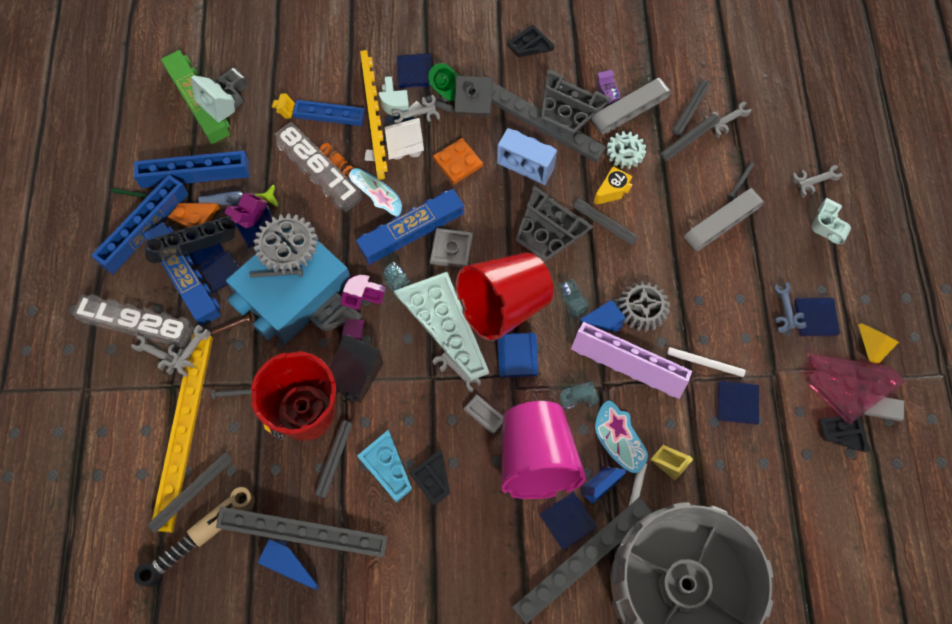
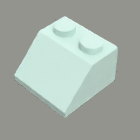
(212, 98)

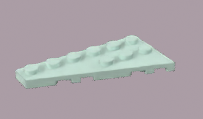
(440, 313)

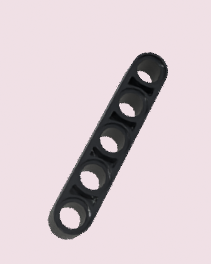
(220, 231)

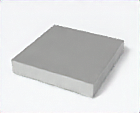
(451, 248)

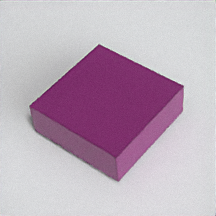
(353, 328)

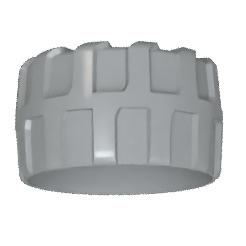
(695, 544)

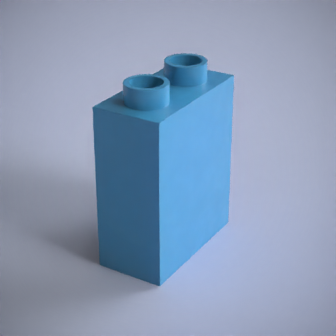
(286, 300)

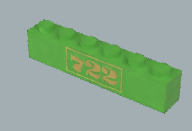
(181, 74)

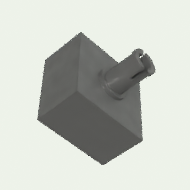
(474, 96)

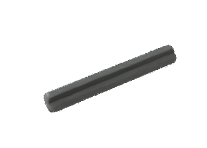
(691, 107)
(691, 136)
(605, 221)
(333, 459)

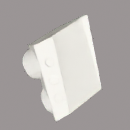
(404, 139)

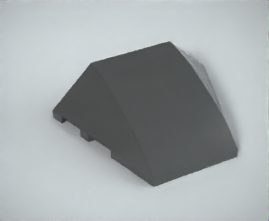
(569, 105)
(549, 226)

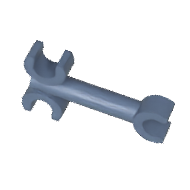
(790, 320)

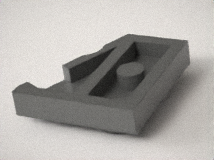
(333, 314)

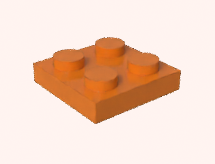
(458, 161)

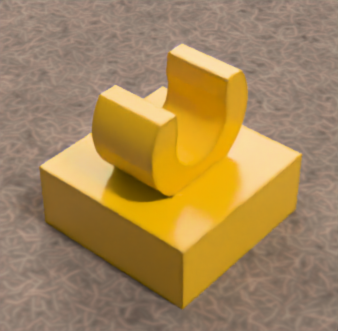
(284, 106)

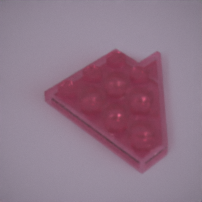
(852, 385)

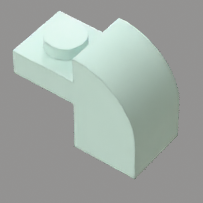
(391, 99)

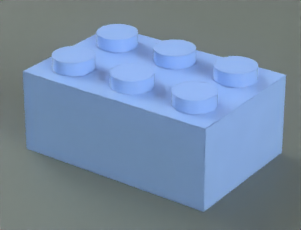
(526, 156)

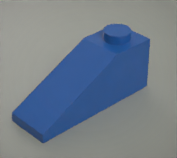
(284, 561)

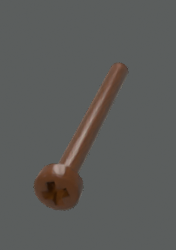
(232, 324)

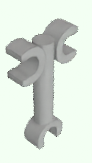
(429, 109)
(721, 125)
(807, 184)
(158, 353)
(445, 359)
(181, 362)

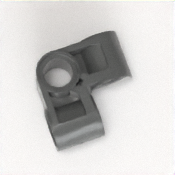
(232, 83)

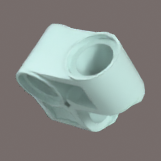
(833, 227)

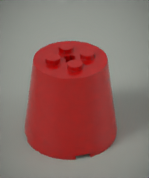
(503, 293)
(288, 385)

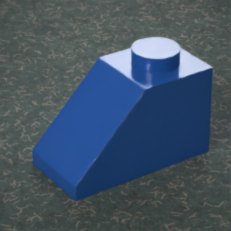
(606, 318)

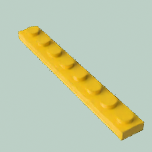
(377, 136)

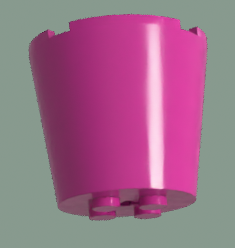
(538, 452)

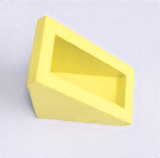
(671, 461)

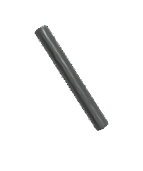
(192, 490)

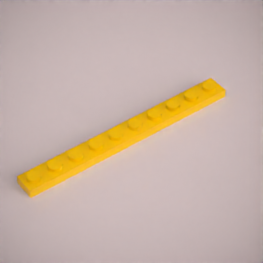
(182, 431)

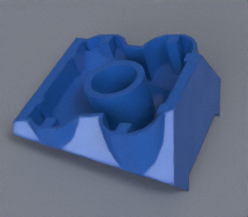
(518, 355)
(601, 483)

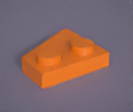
(193, 213)

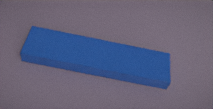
(329, 112)

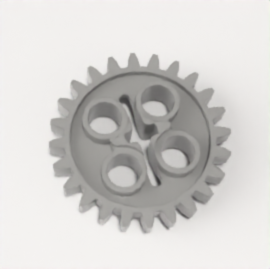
(272, 254)

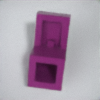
(248, 210)
(360, 289)

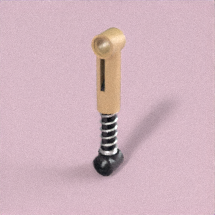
(197, 536)

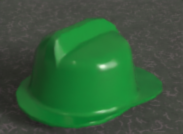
(443, 80)

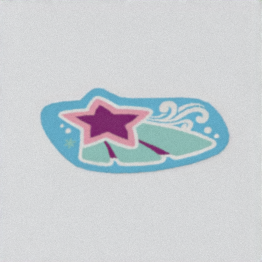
(379, 192)
(619, 438)

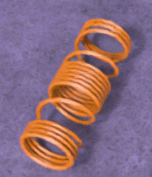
(336, 159)

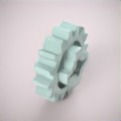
(626, 150)

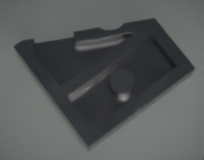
(530, 42)
(841, 433)
(432, 478)

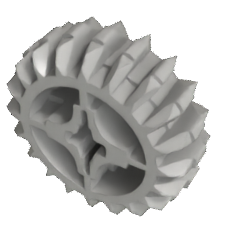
(658, 302)

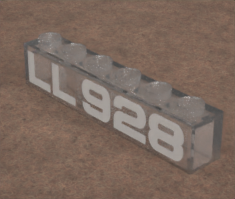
(318, 167)
(134, 321)

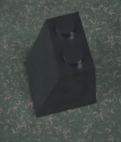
(355, 368)

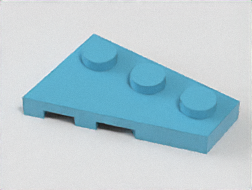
(385, 465)

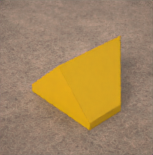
(876, 343)

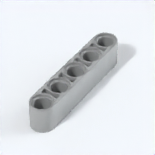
(631, 106)
(723, 220)

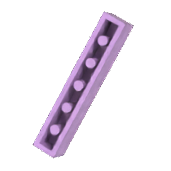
(631, 360)

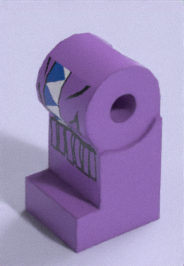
(607, 86)

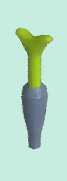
(234, 197)

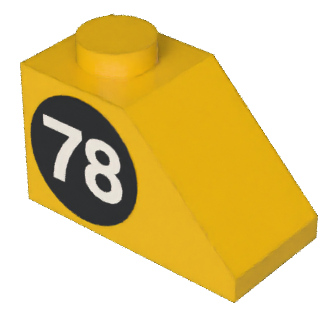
(614, 186)

